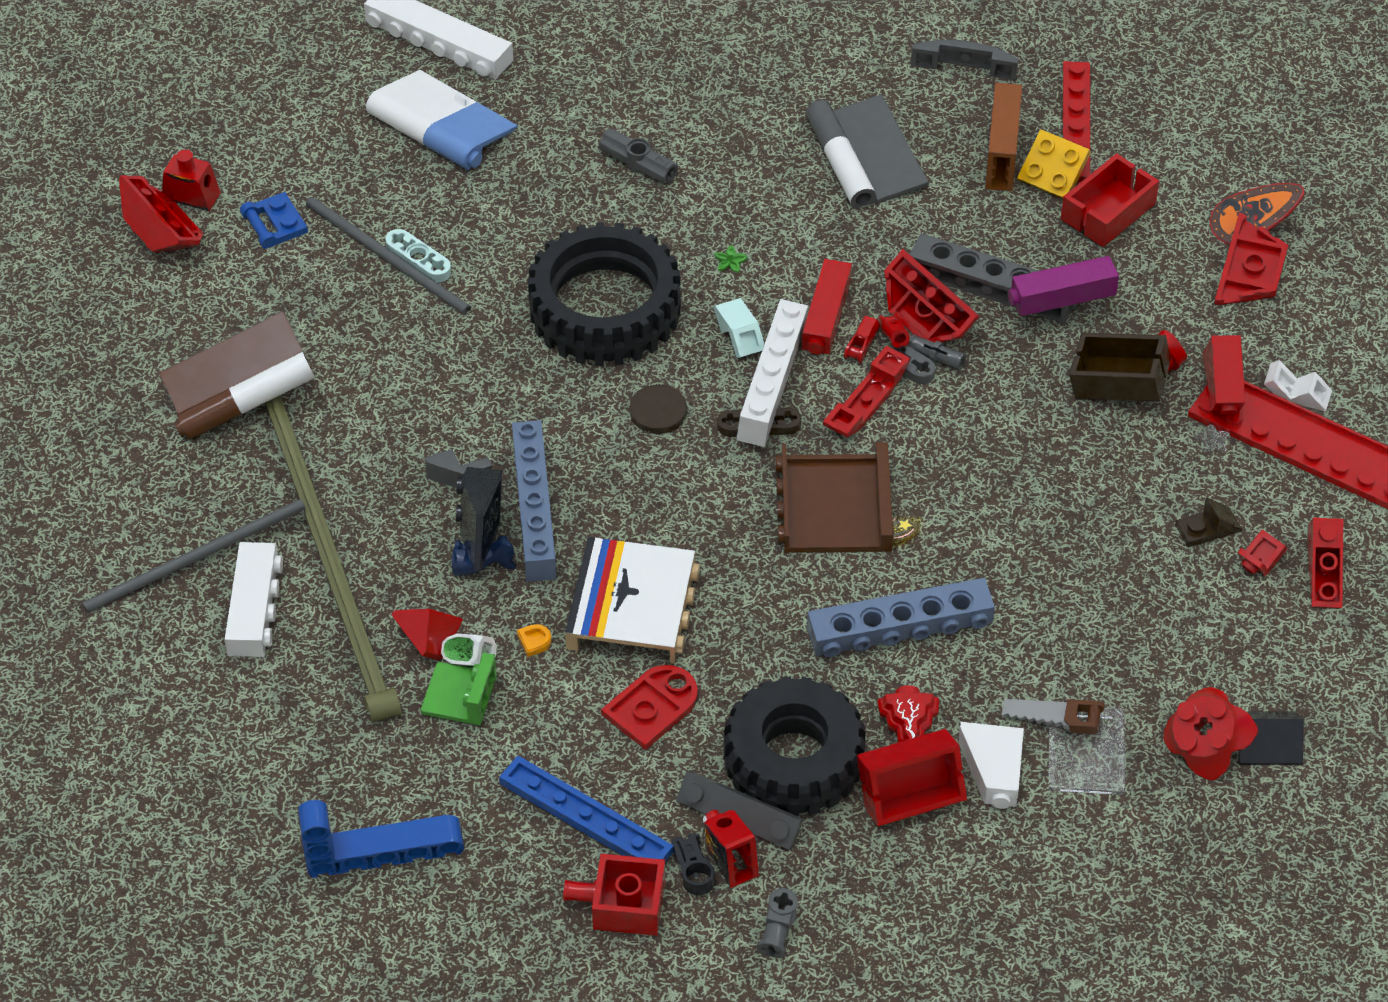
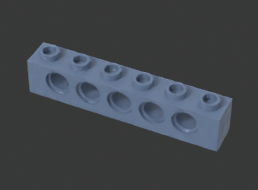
(534, 501)
(910, 606)

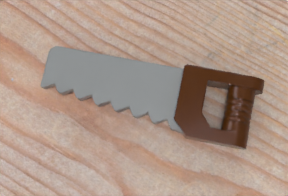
(1056, 713)

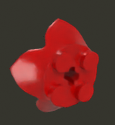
(1210, 753)

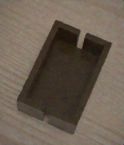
(1120, 366)

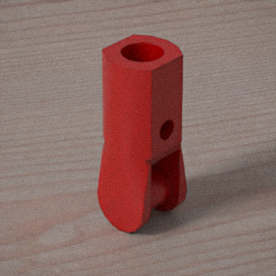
(894, 330)
(863, 338)

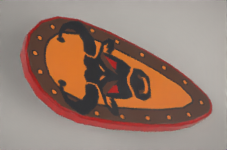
(1262, 205)

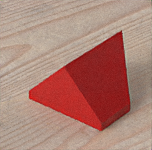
(427, 629)

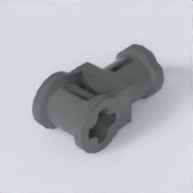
(778, 922)

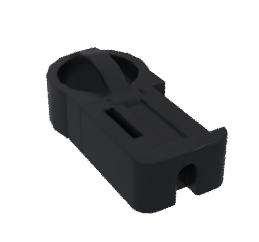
(692, 862)

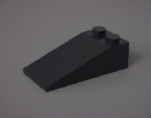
(479, 511)

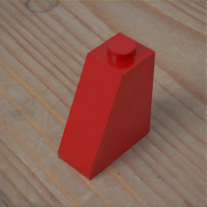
(1224, 373)

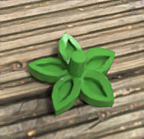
(730, 259)

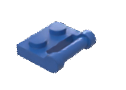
(281, 215)

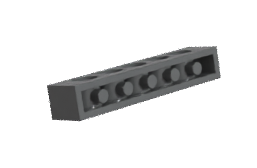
(974, 271)

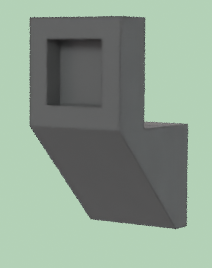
(445, 468)

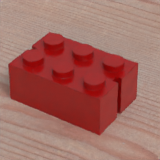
(1106, 202)
(912, 777)

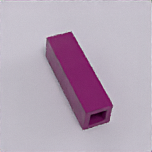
(1063, 286)

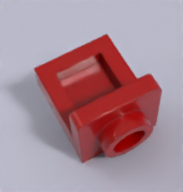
(1262, 554)

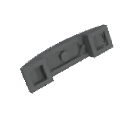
(965, 53)

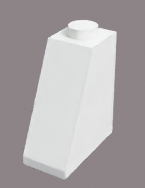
(993, 760)

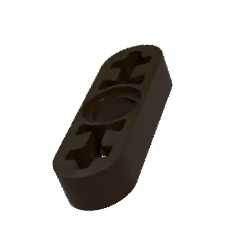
(780, 428)

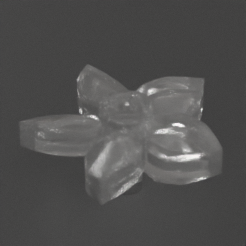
(1213, 439)

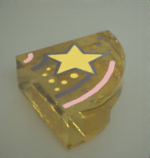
(904, 529)

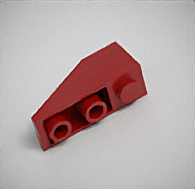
(1325, 562)

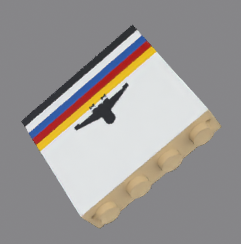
(633, 595)

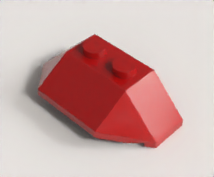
(156, 216)
(925, 302)

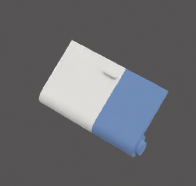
(439, 117)

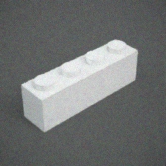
(252, 599)

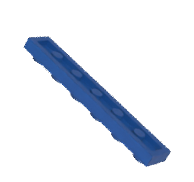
(583, 812)

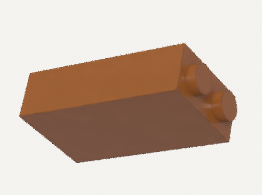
(1003, 137)

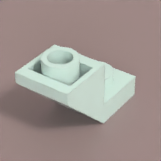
(742, 327)

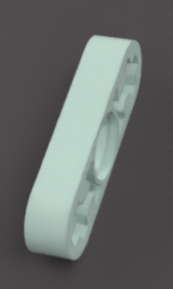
(416, 246)

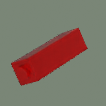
(826, 306)

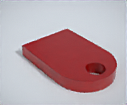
(651, 705)

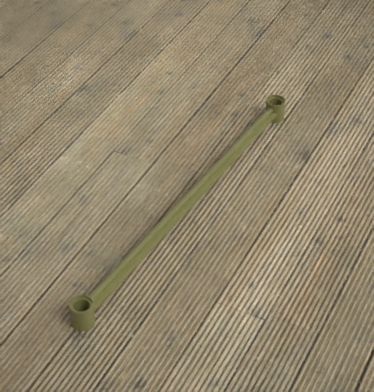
(380, 702)

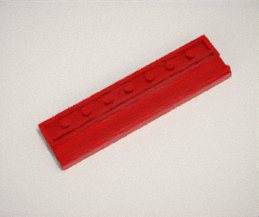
(1304, 441)

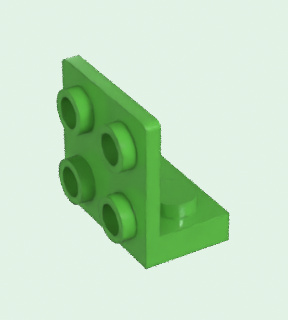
(461, 691)

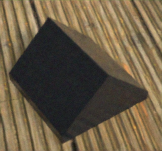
(1277, 740)

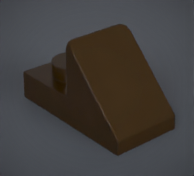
(1212, 523)

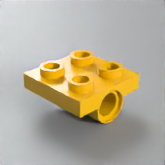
(1053, 164)

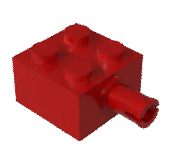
(624, 895)

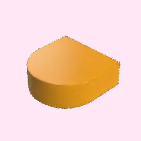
(534, 639)

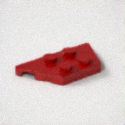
(1251, 264)

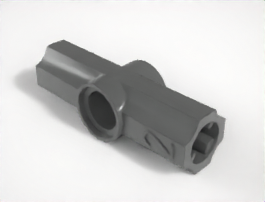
(638, 156)

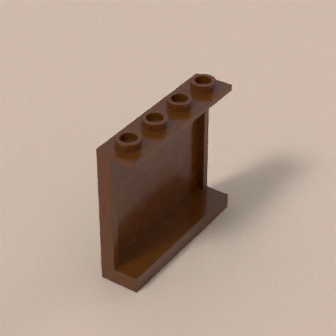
(835, 502)

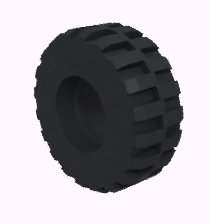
(802, 708)

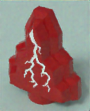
(908, 711)

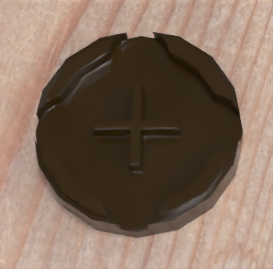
(658, 409)

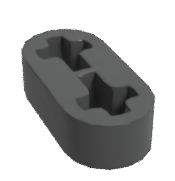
(919, 362)

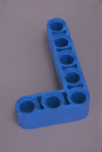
(373, 845)

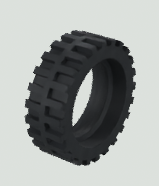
(613, 336)

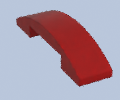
(870, 394)

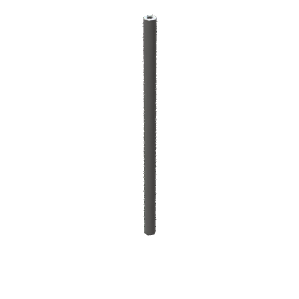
(388, 255)
(193, 556)

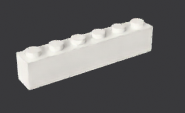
(441, 34)
(772, 373)

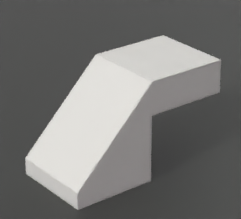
(1304, 391)

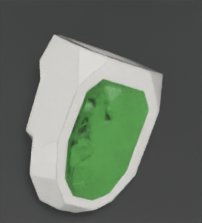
(467, 648)

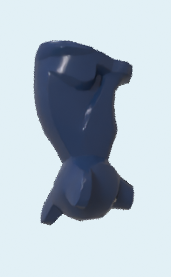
(500, 552)

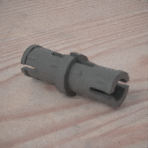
(938, 352)

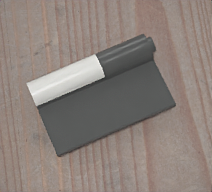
(866, 150)

